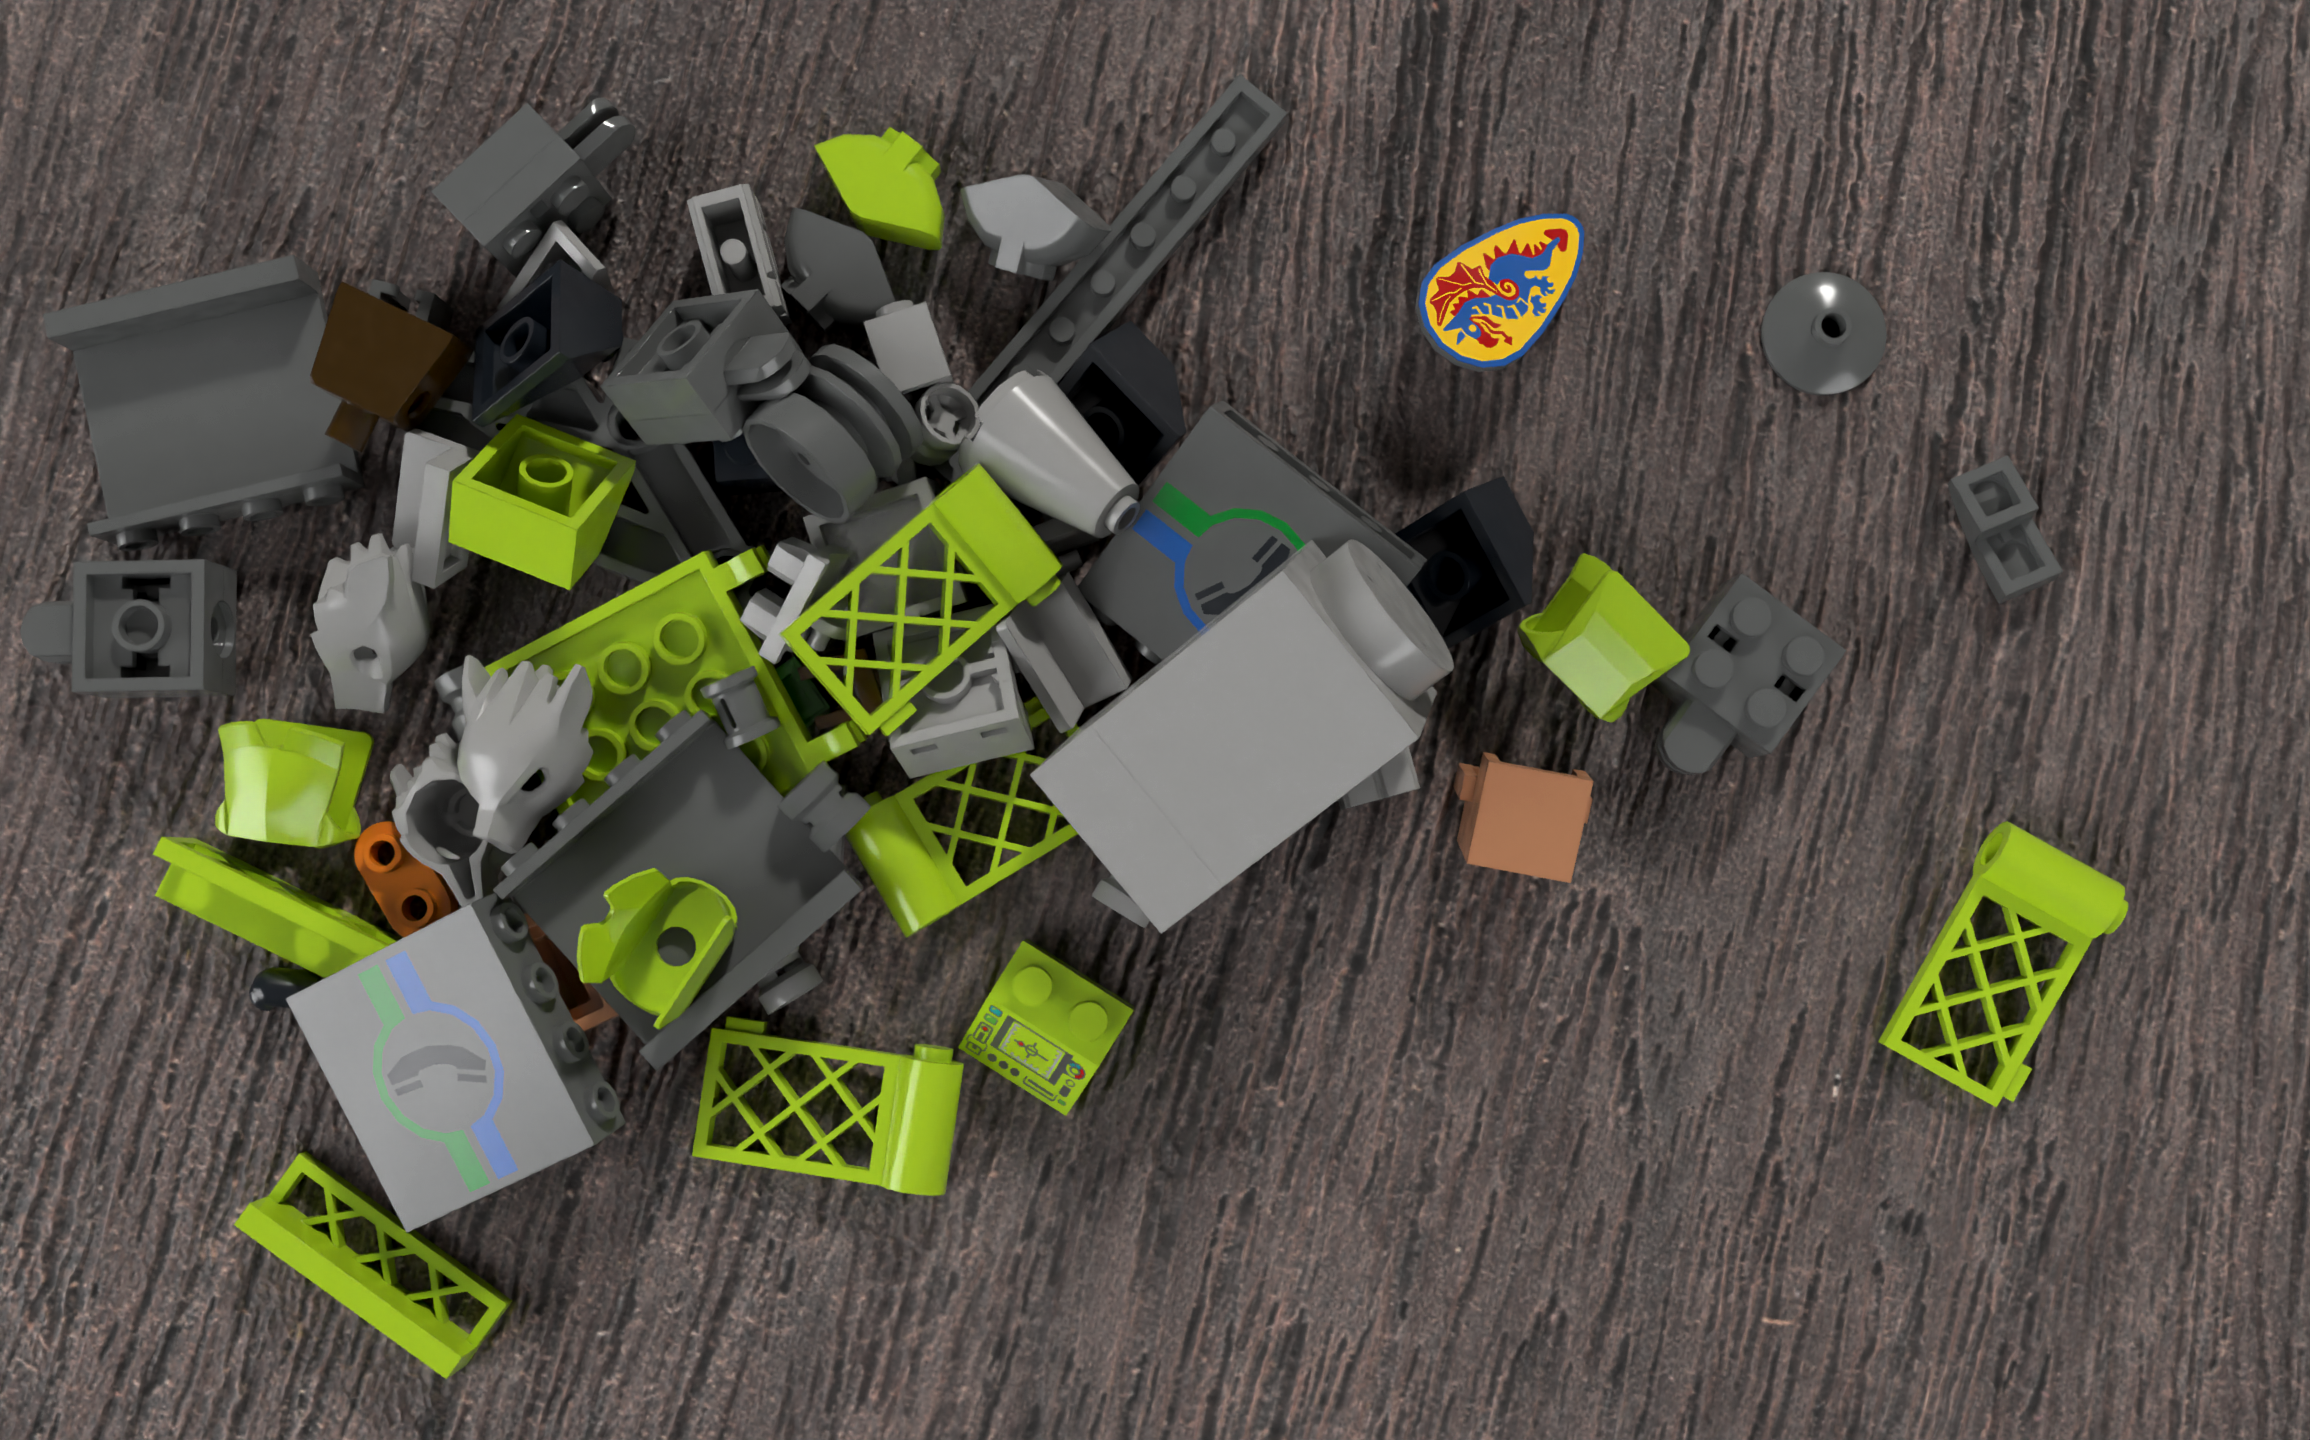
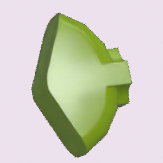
(887, 186)

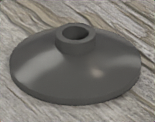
(1804, 353)

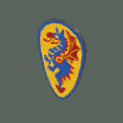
(1500, 290)

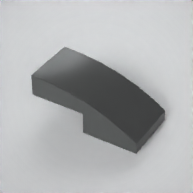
(2000, 529)

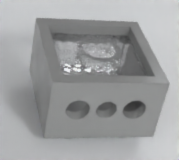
(870, 528)

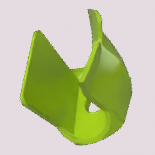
(1602, 639)
(292, 782)
(627, 940)

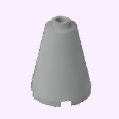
(1050, 457)

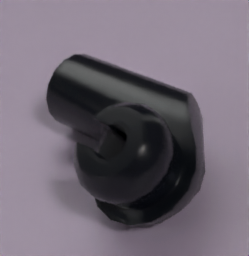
(276, 984)

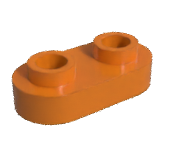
(401, 880)

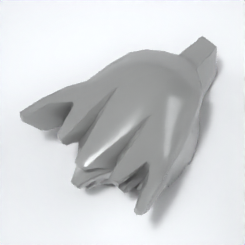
(367, 608)
(512, 733)
(440, 816)

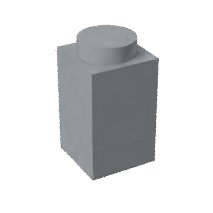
(1250, 728)

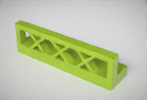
(265, 908)
(360, 1284)

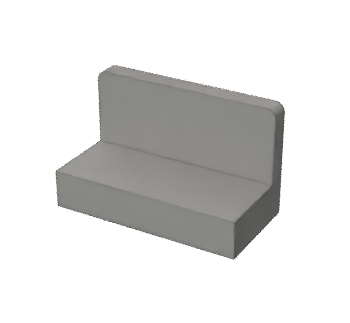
(425, 505)
(1063, 653)

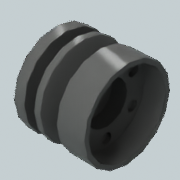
(834, 434)

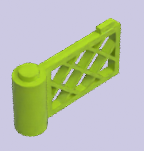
(992, 546)
(909, 861)
(2046, 890)
(911, 1126)

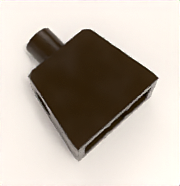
(382, 366)

